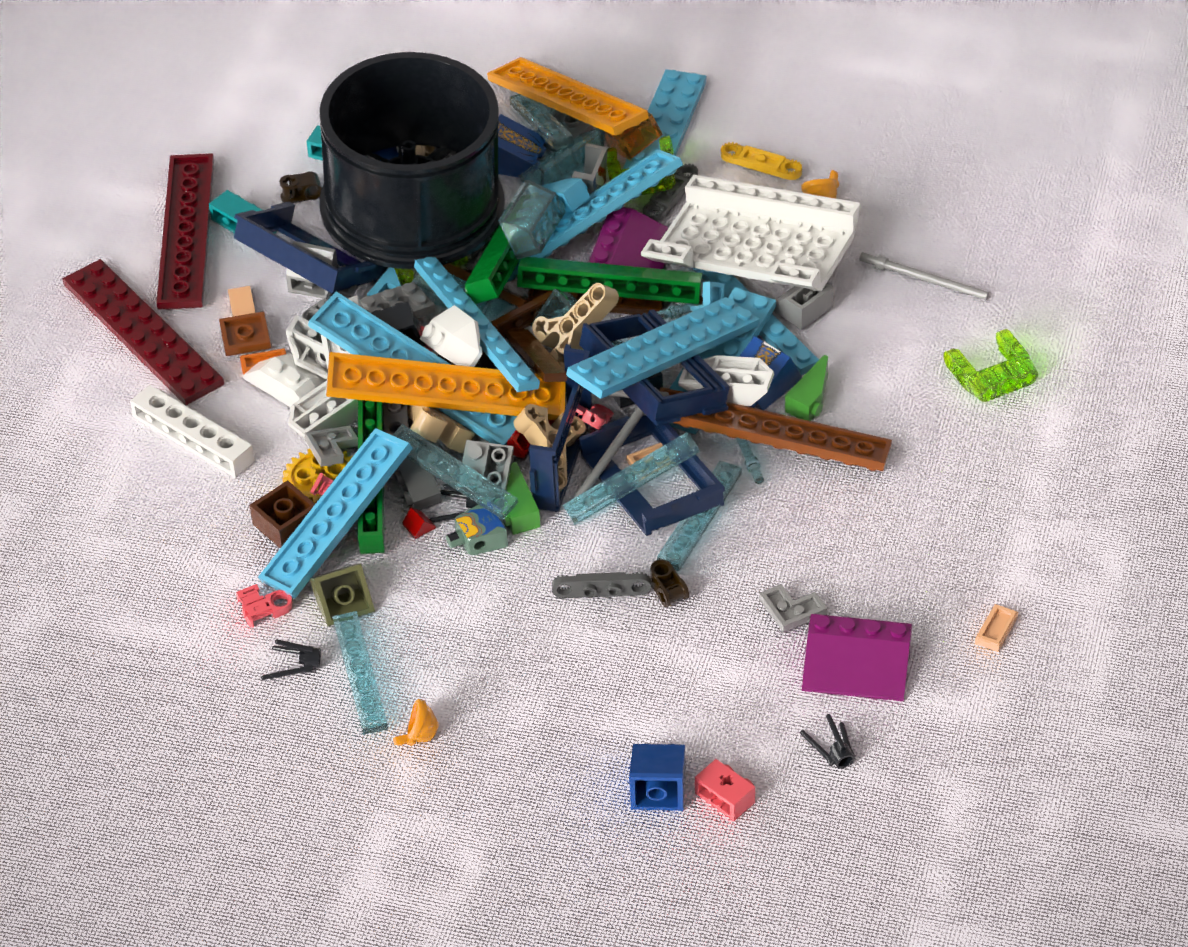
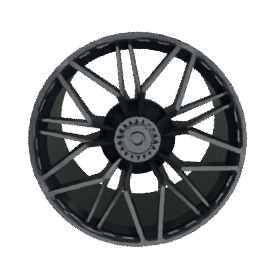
(412, 202)

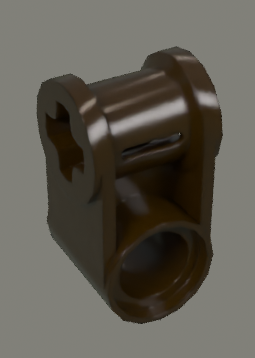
(302, 187)
(667, 583)

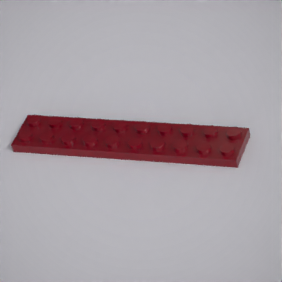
(185, 232)
(143, 332)

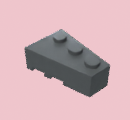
(419, 485)

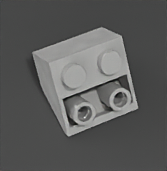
(302, 286)
(804, 305)
(489, 460)

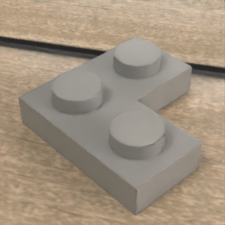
(327, 444)
(790, 612)

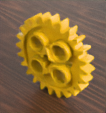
(306, 469)

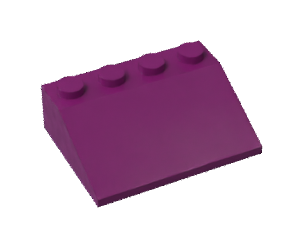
(624, 238)
(857, 657)

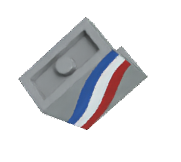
(594, 168)

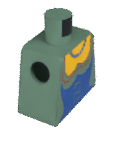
(478, 531)

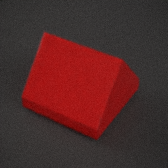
(520, 444)
(417, 523)

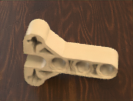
(567, 329)
(436, 425)
(535, 427)

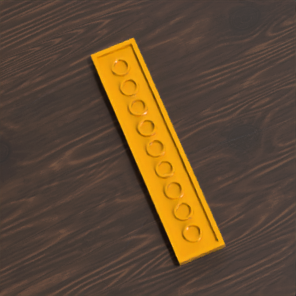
(568, 96)
(436, 385)

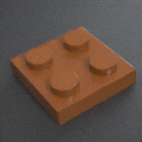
(245, 333)

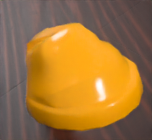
(822, 187)
(421, 726)

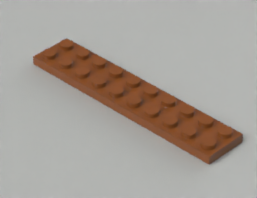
(793, 434)

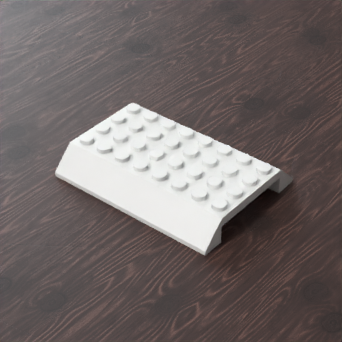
(758, 233)

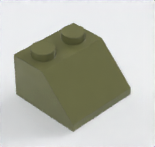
(342, 592)

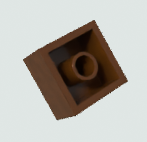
(280, 512)

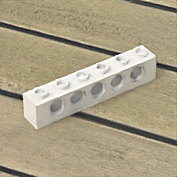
(192, 430)

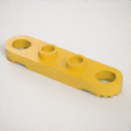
(761, 161)

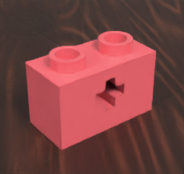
(725, 789)

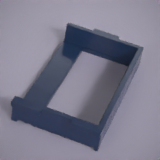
(257, 230)
(659, 409)
(544, 460)
(637, 507)

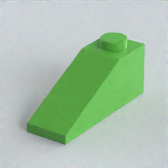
(807, 396)
(525, 514)

